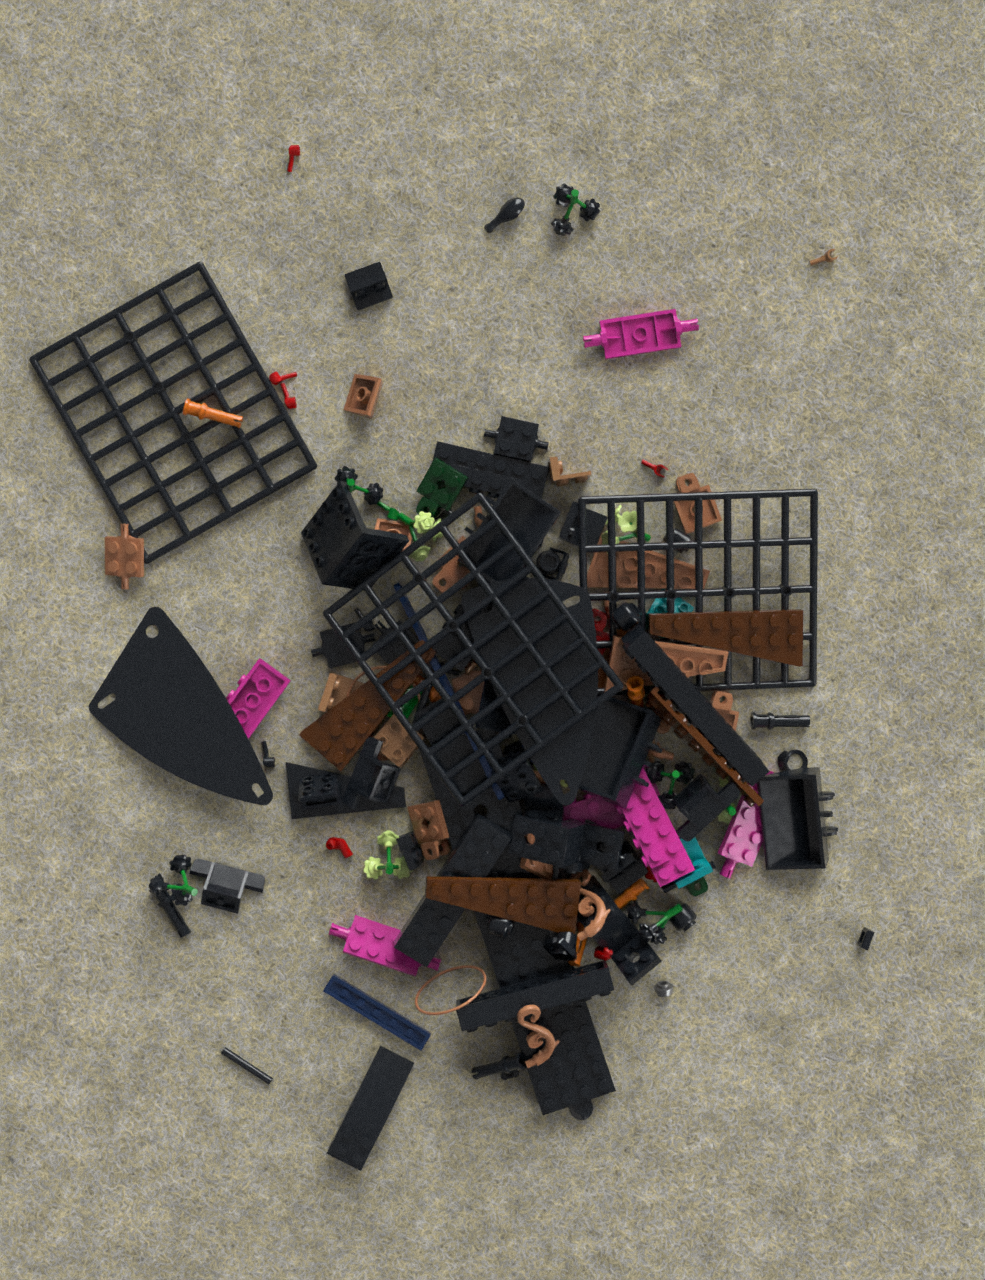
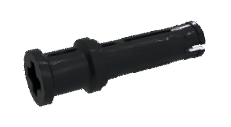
(770, 721)
(173, 914)
(506, 1065)

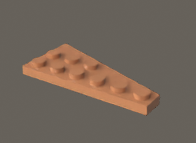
(627, 571)
(689, 659)

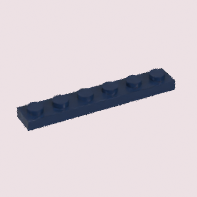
(377, 1012)

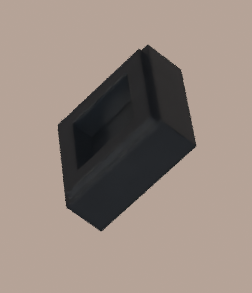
(865, 938)

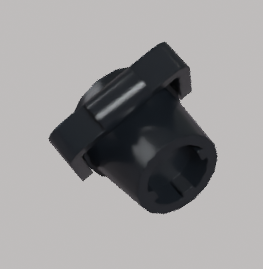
(549, 563)
(564, 946)

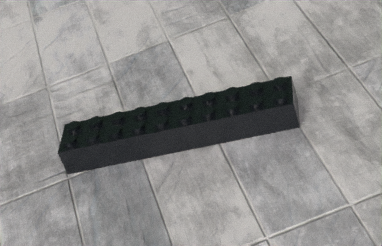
(690, 700)

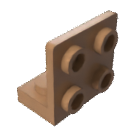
(556, 469)
(336, 690)
(397, 743)

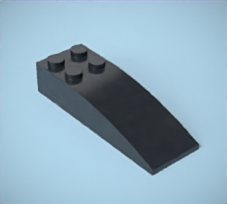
(370, 1108)

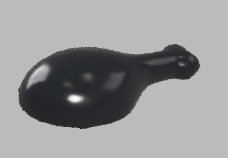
(508, 212)

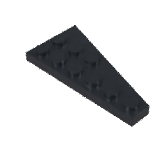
(296, 772)

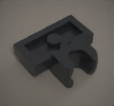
(412, 853)

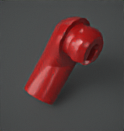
(339, 844)
(602, 954)

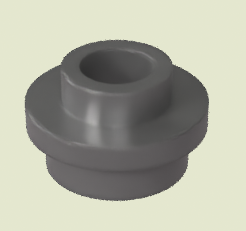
(663, 988)

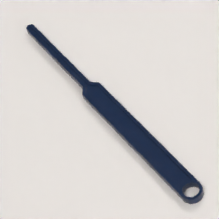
(445, 682)

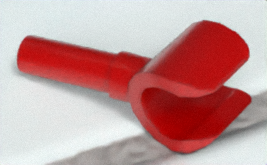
(294, 150)
(275, 378)
(289, 402)
(657, 468)

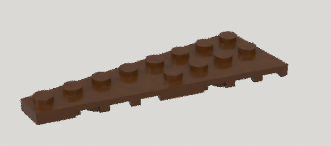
(755, 633)
(349, 723)
(699, 744)
(531, 901)

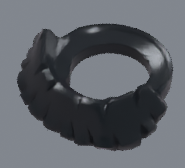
(784, 757)

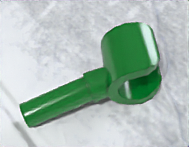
(392, 514)

